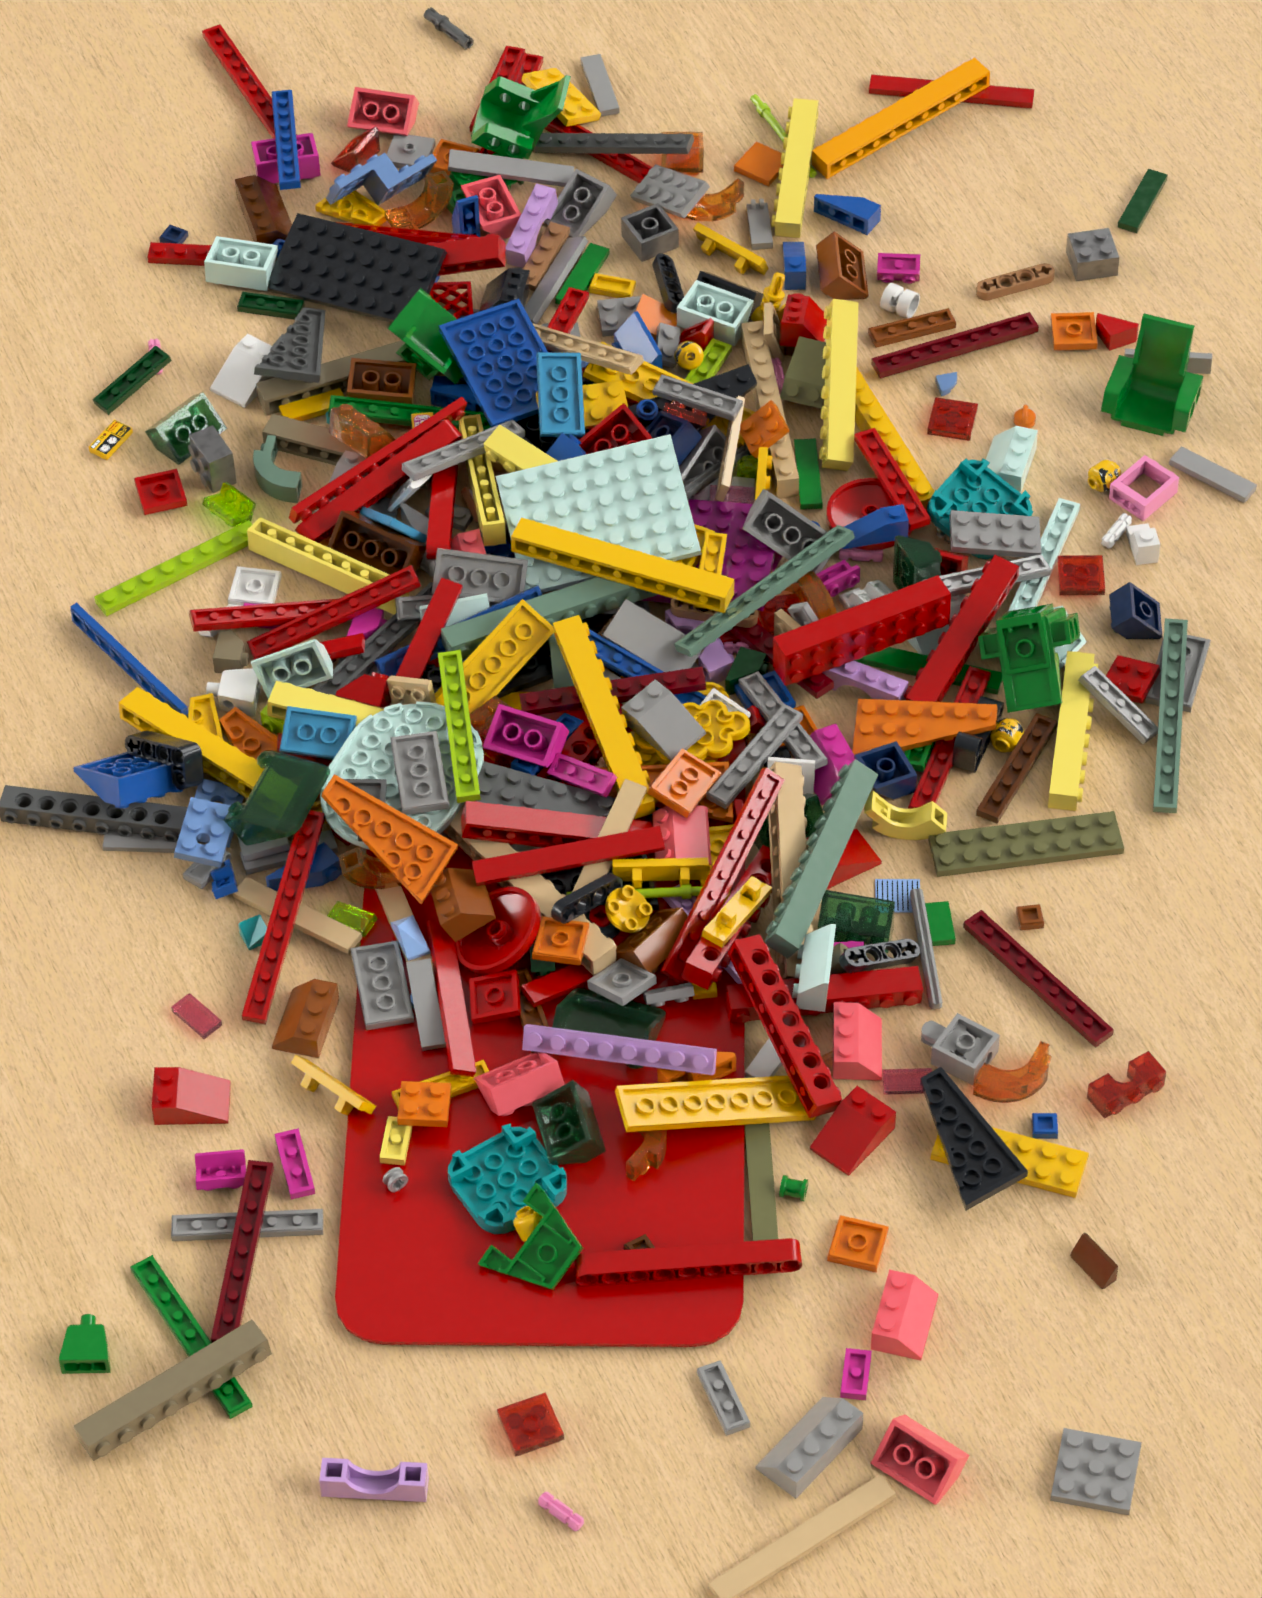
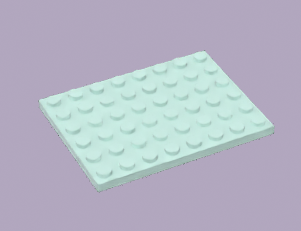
(613, 495)

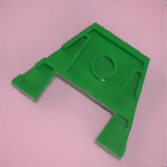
(546, 1251)

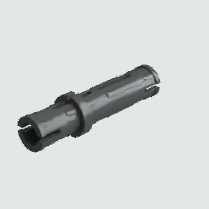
(443, 24)

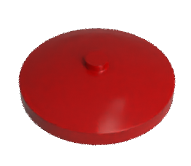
(856, 501)
(504, 938)

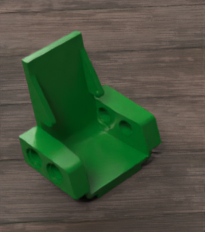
(516, 115)
(423, 343)
(1154, 387)
(1027, 653)

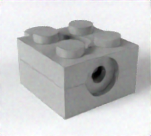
(962, 1037)

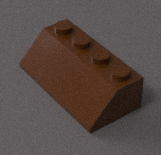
(262, 209)
(375, 543)

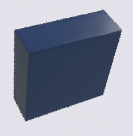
(173, 235)

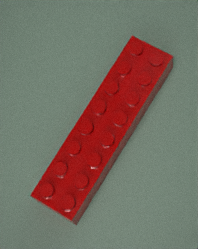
(861, 630)

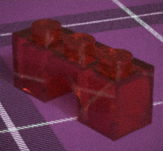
(1112, 1096)

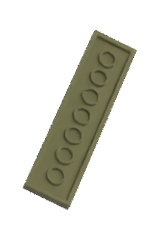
(1026, 844)

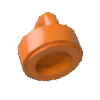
(1025, 417)

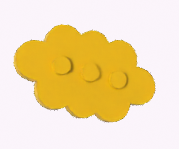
(720, 728)

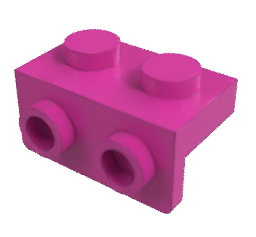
(898, 267)
(839, 577)
(220, 1169)

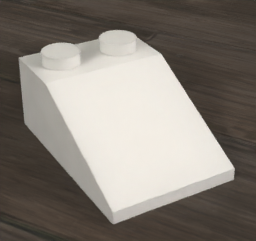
(237, 378)

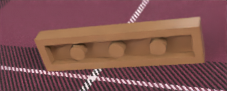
(545, 252)

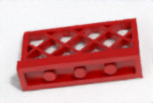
(450, 289)

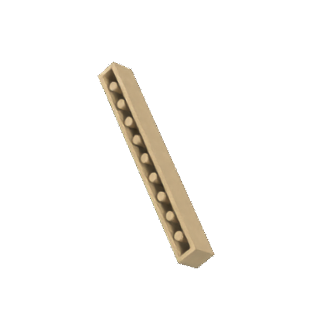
(758, 356)
(787, 844)
(598, 950)

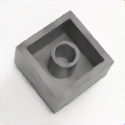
(649, 232)
(1092, 254)
(211, 458)

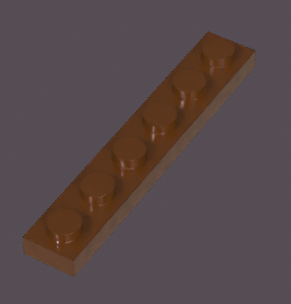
(1016, 768)

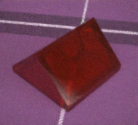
(358, 150)

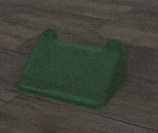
(278, 798)
(594, 1013)

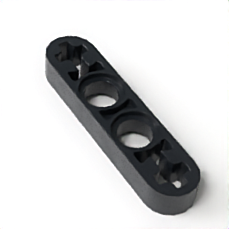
(668, 281)
(568, 908)
(878, 952)

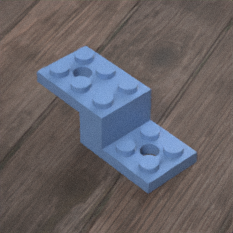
(380, 178)
(206, 824)

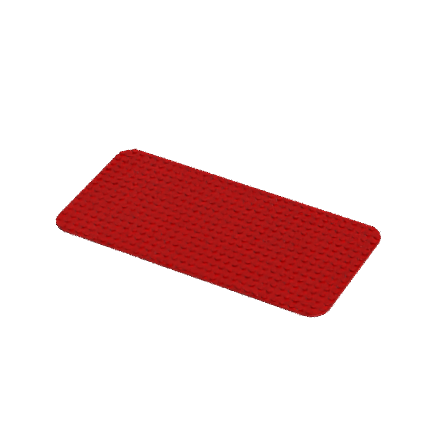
(415, 1252)

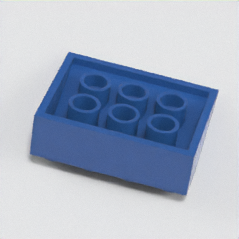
(126, 779)

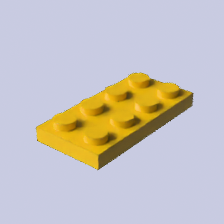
(576, 108)
(600, 401)

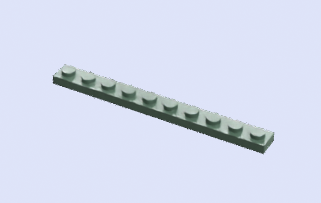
(764, 591)
(1170, 716)

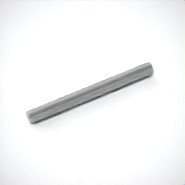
(926, 949)

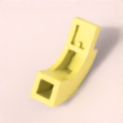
(905, 823)

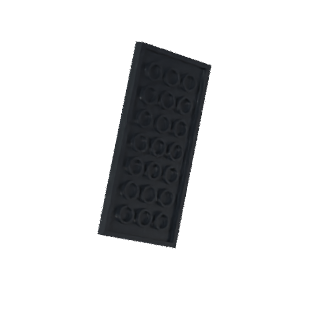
(353, 268)

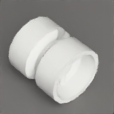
(898, 300)

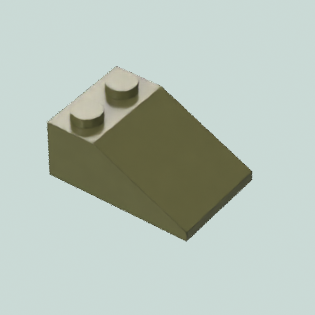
(804, 375)

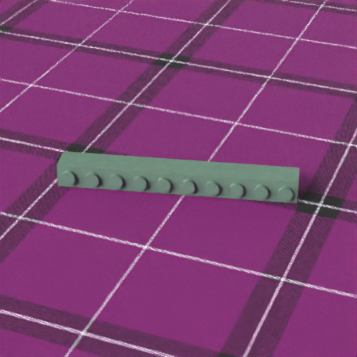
(581, 599)
(820, 858)

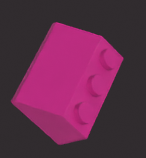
(266, 158)
(525, 736)
(837, 753)

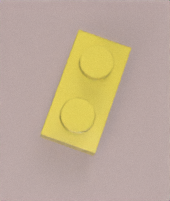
(395, 1142)

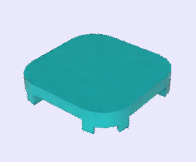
(976, 489)
(499, 1175)

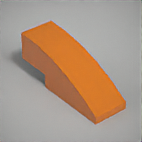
(724, 1065)

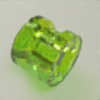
(747, 467)

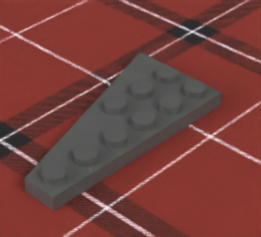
(298, 351)
(522, 789)

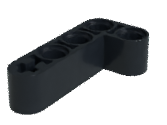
(970, 749)
(180, 754)

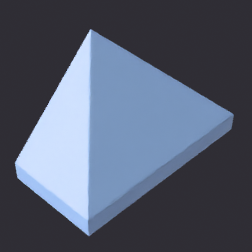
(410, 938)

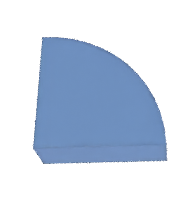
(946, 382)

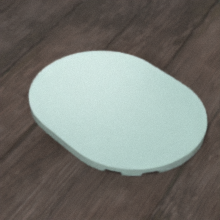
(370, 756)

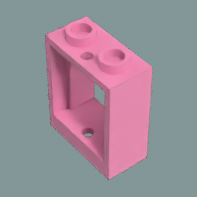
(1136, 503)

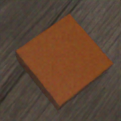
(1030, 917)

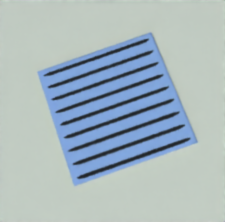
(898, 891)

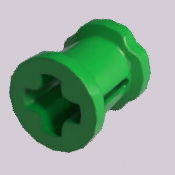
(793, 1188)

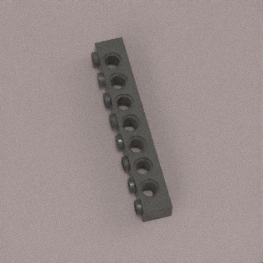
(89, 813)

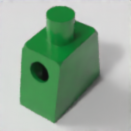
(85, 1348)

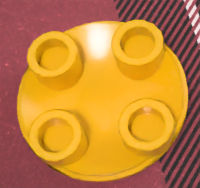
(627, 909)

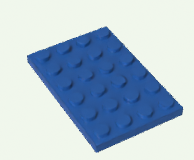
(498, 360)

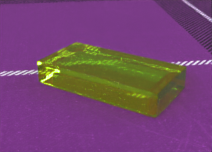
(353, 917)

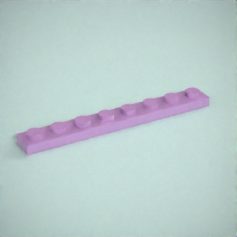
(619, 1049)

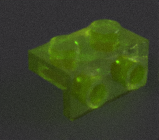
(230, 505)

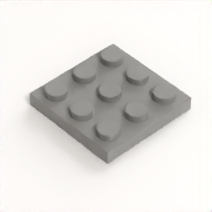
(1096, 1471)

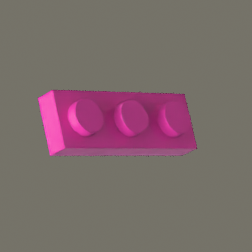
(582, 775)
(294, 1163)

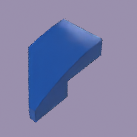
(224, 880)

